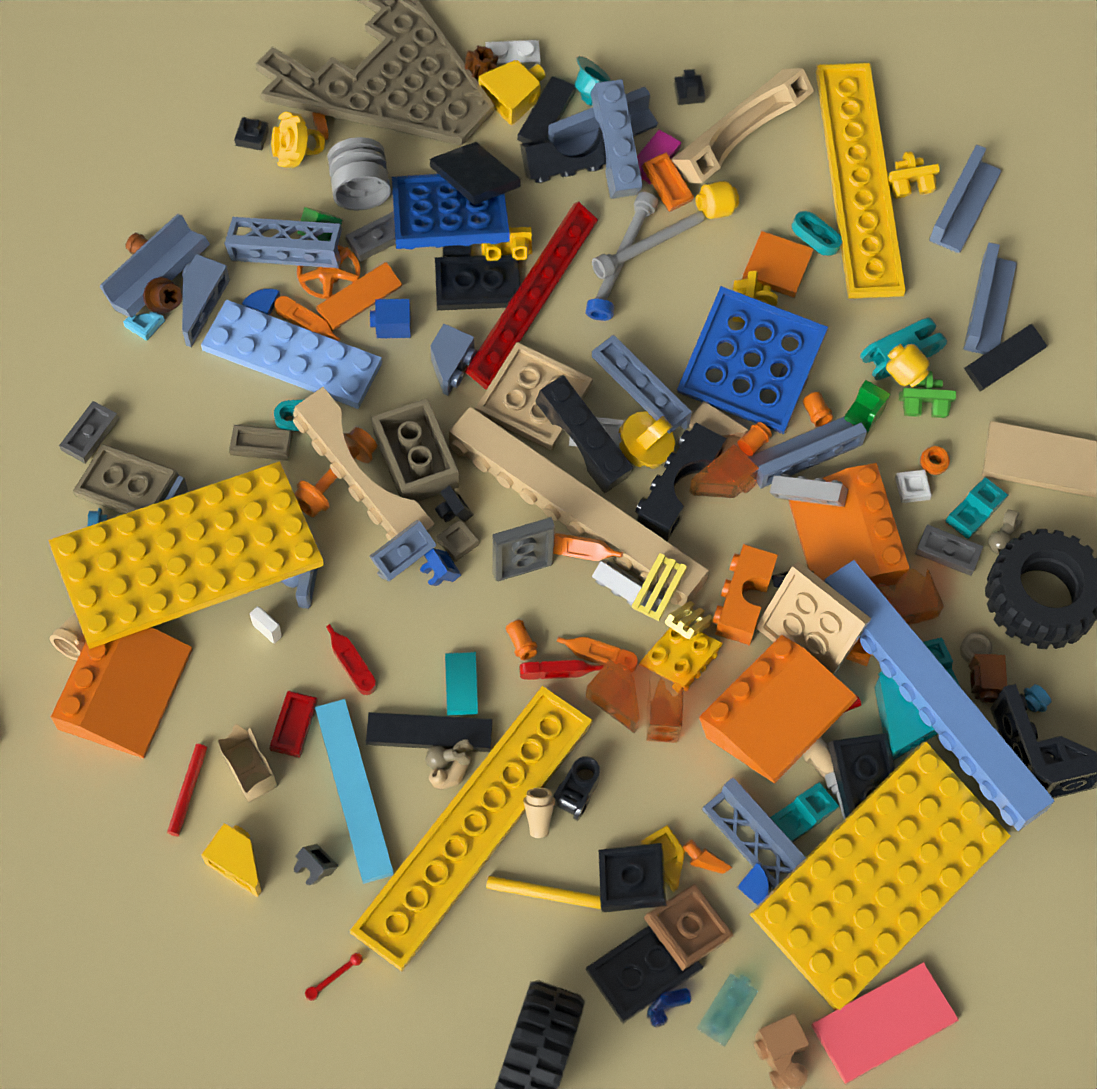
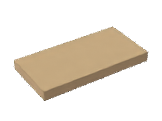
(1041, 459)

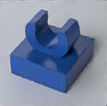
(442, 565)

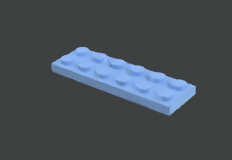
(291, 353)

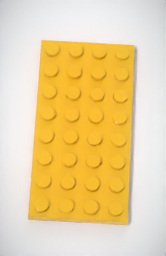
(185, 554)
(880, 876)

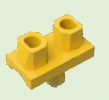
(924, 176)
(519, 245)
(754, 289)

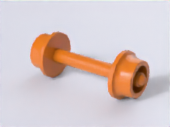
(311, 497)

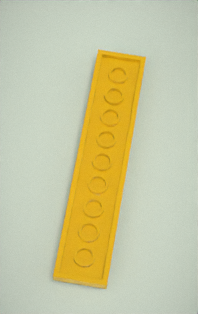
(859, 181)
(470, 829)

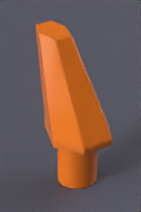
(705, 859)

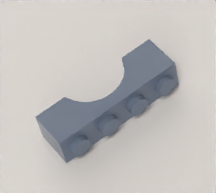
(621, 157)

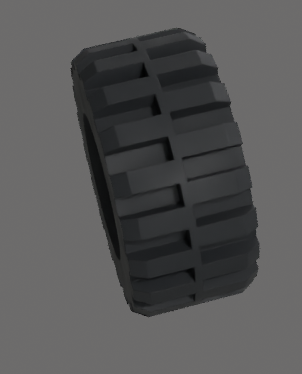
(1022, 614)
(541, 1038)

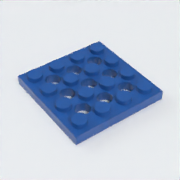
(428, 207)
(755, 315)

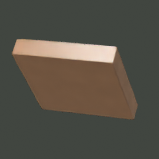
(688, 927)

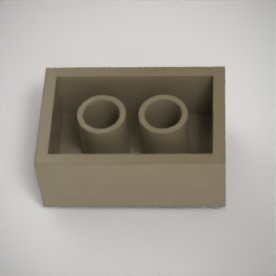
(415, 451)

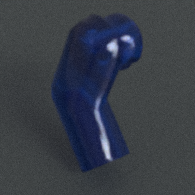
(664, 1002)

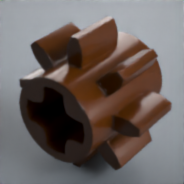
(480, 61)

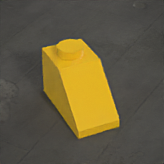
(234, 857)

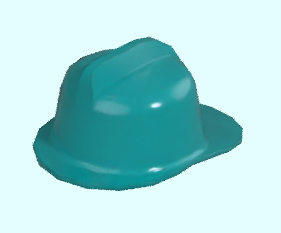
(587, 77)

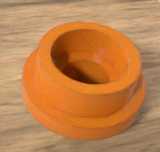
(936, 453)

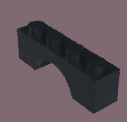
(544, 160)
(601, 454)
(662, 508)

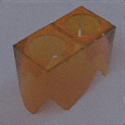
(914, 597)
(664, 715)

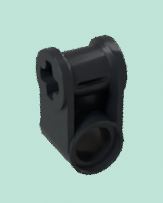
(575, 792)

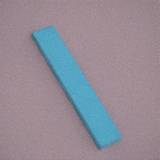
(354, 791)

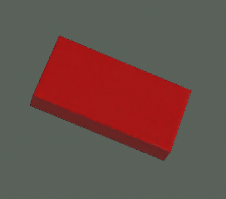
(293, 724)

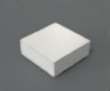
(913, 486)
(266, 624)

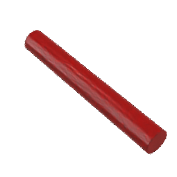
(187, 790)

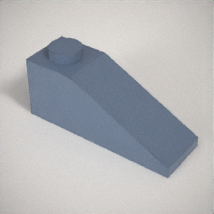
(202, 288)

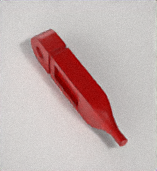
(352, 662)
(556, 669)

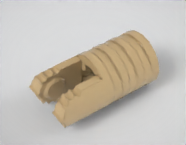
(819, 757)

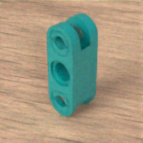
(913, 334)

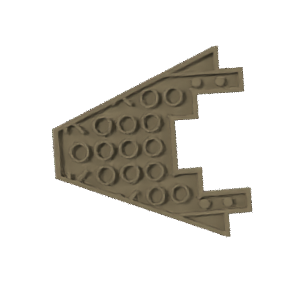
(404, 85)

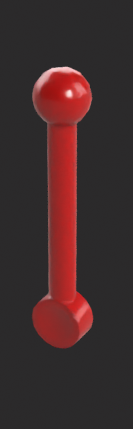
(311, 993)

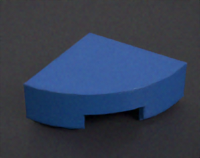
(262, 300)
(755, 884)

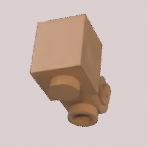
(777, 1045)

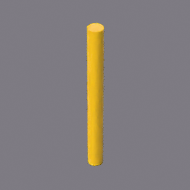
(543, 892)

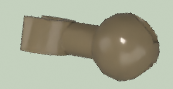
(1000, 538)
(439, 757)

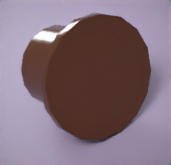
(162, 295)

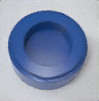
(600, 309)

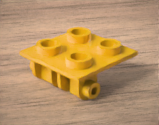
(680, 657)

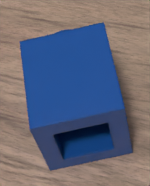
(391, 318)

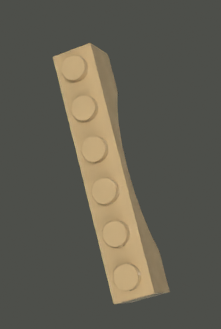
(709, 150)
(322, 421)

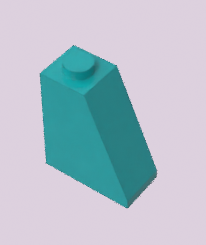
(899, 718)

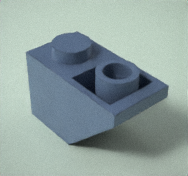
(450, 355)

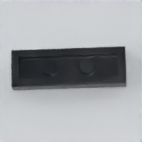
(547, 110)
(1005, 357)

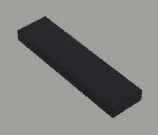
(427, 731)

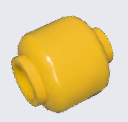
(717, 199)
(907, 365)

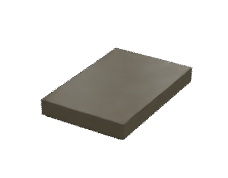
(124, 481)

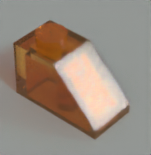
(726, 476)
(616, 694)

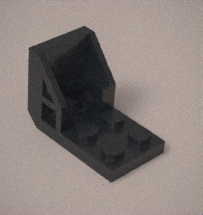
(1073, 764)

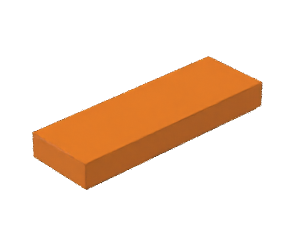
(359, 296)

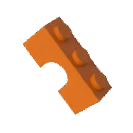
(751, 572)

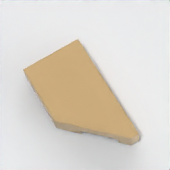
(716, 421)

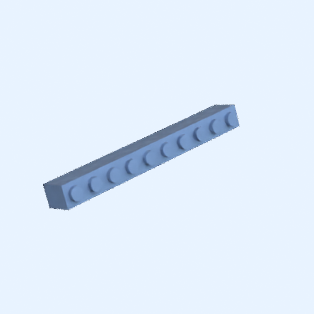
(943, 703)

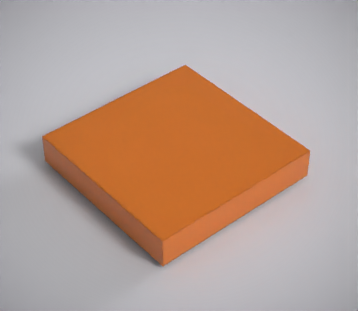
(779, 263)

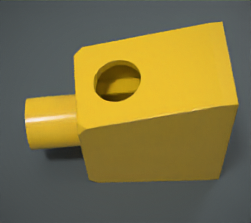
(513, 89)

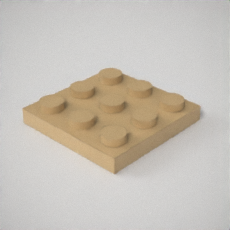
(515, 388)
(814, 617)

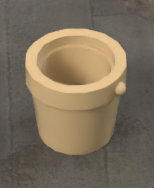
(69, 638)

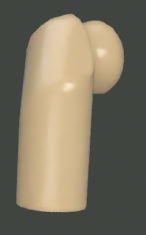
(449, 777)

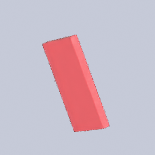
(884, 1023)

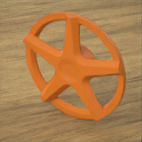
(329, 276)

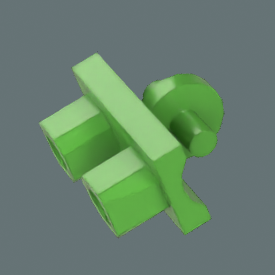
(940, 399)

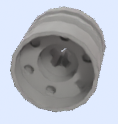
(358, 173)

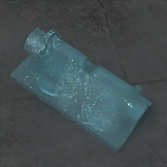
(727, 1008)

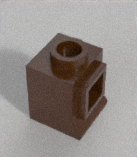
(987, 676)

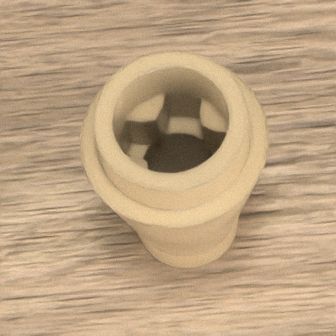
(539, 809)

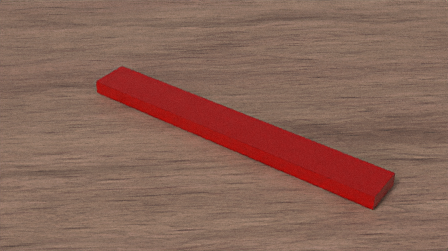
(531, 294)

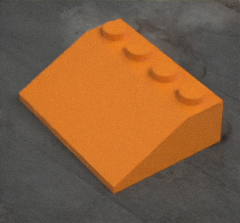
(857, 532)
(122, 690)
(776, 709)

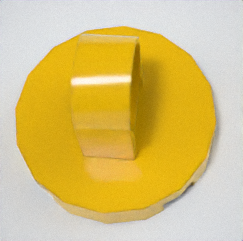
(291, 138)
(646, 440)

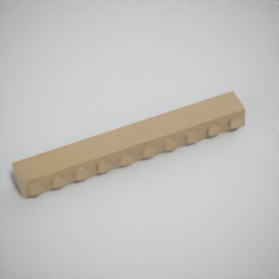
(570, 502)

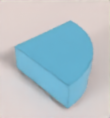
(144, 324)

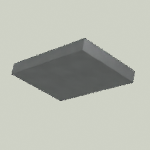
(523, 549)

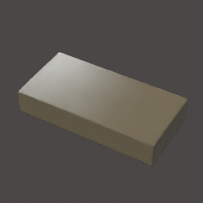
(260, 442)

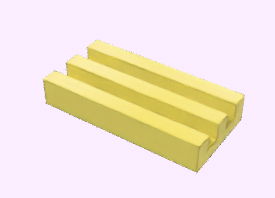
(670, 564)
(686, 609)

